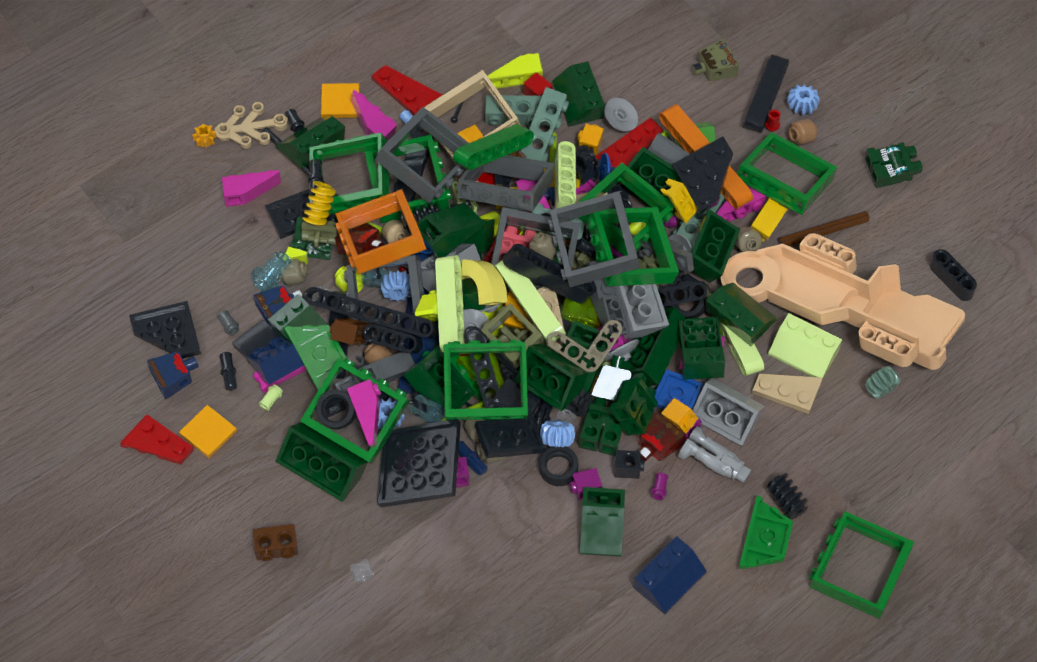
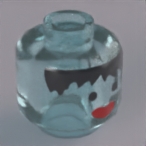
(374, 277)

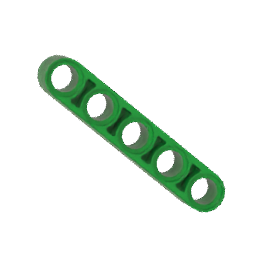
(493, 146)

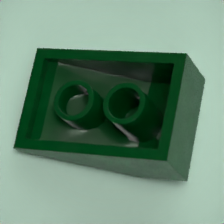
(295, 314)
(428, 379)

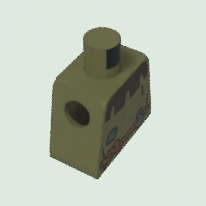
(716, 62)

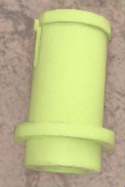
(271, 396)

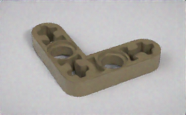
(592, 352)

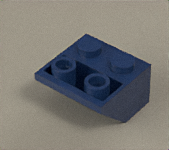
(275, 360)

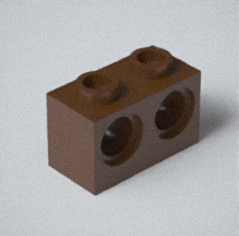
(348, 331)
(275, 536)

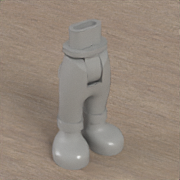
(723, 462)

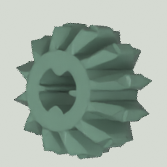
(882, 382)

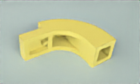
(488, 281)

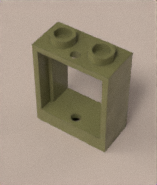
(502, 315)

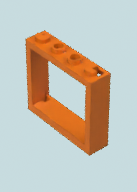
(373, 210)

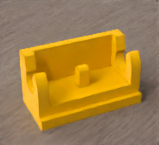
(681, 200)
(768, 218)

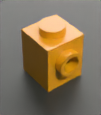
(591, 137)
(680, 415)

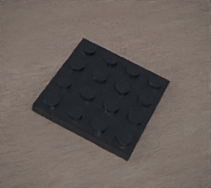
(420, 463)

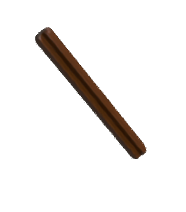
(826, 228)

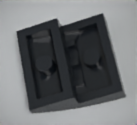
(255, 337)
(511, 396)

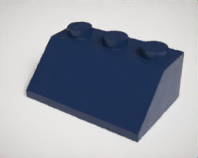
(669, 575)

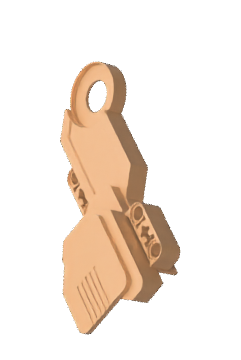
(823, 289)

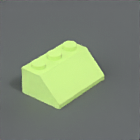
(805, 346)

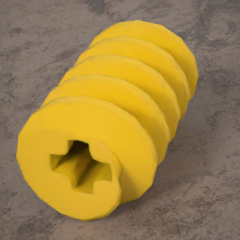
(320, 204)

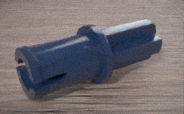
(472, 459)

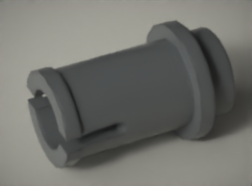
(231, 326)

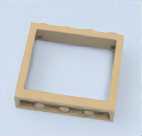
(465, 91)

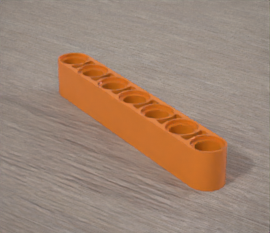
(691, 140)

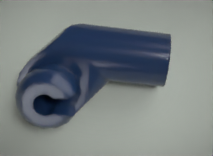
(550, 194)

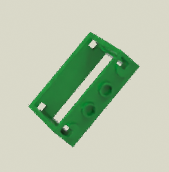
(347, 147)
(407, 147)
(640, 188)
(777, 189)
(651, 216)
(474, 347)
(384, 434)
(873, 532)

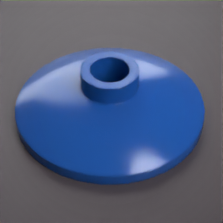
(605, 166)

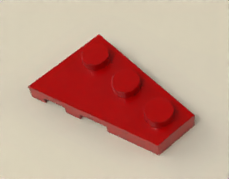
(157, 440)

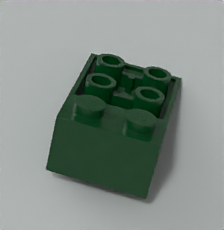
(449, 228)
(585, 336)
(701, 348)
(602, 521)

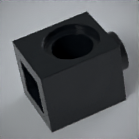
(625, 471)

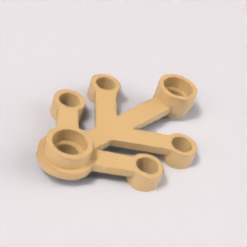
(249, 127)

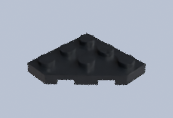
(705, 173)
(168, 329)

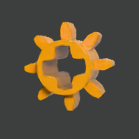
(204, 135)

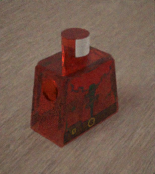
(364, 237)
(660, 438)

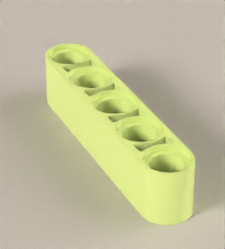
(565, 175)
(449, 300)
(531, 302)
(746, 357)

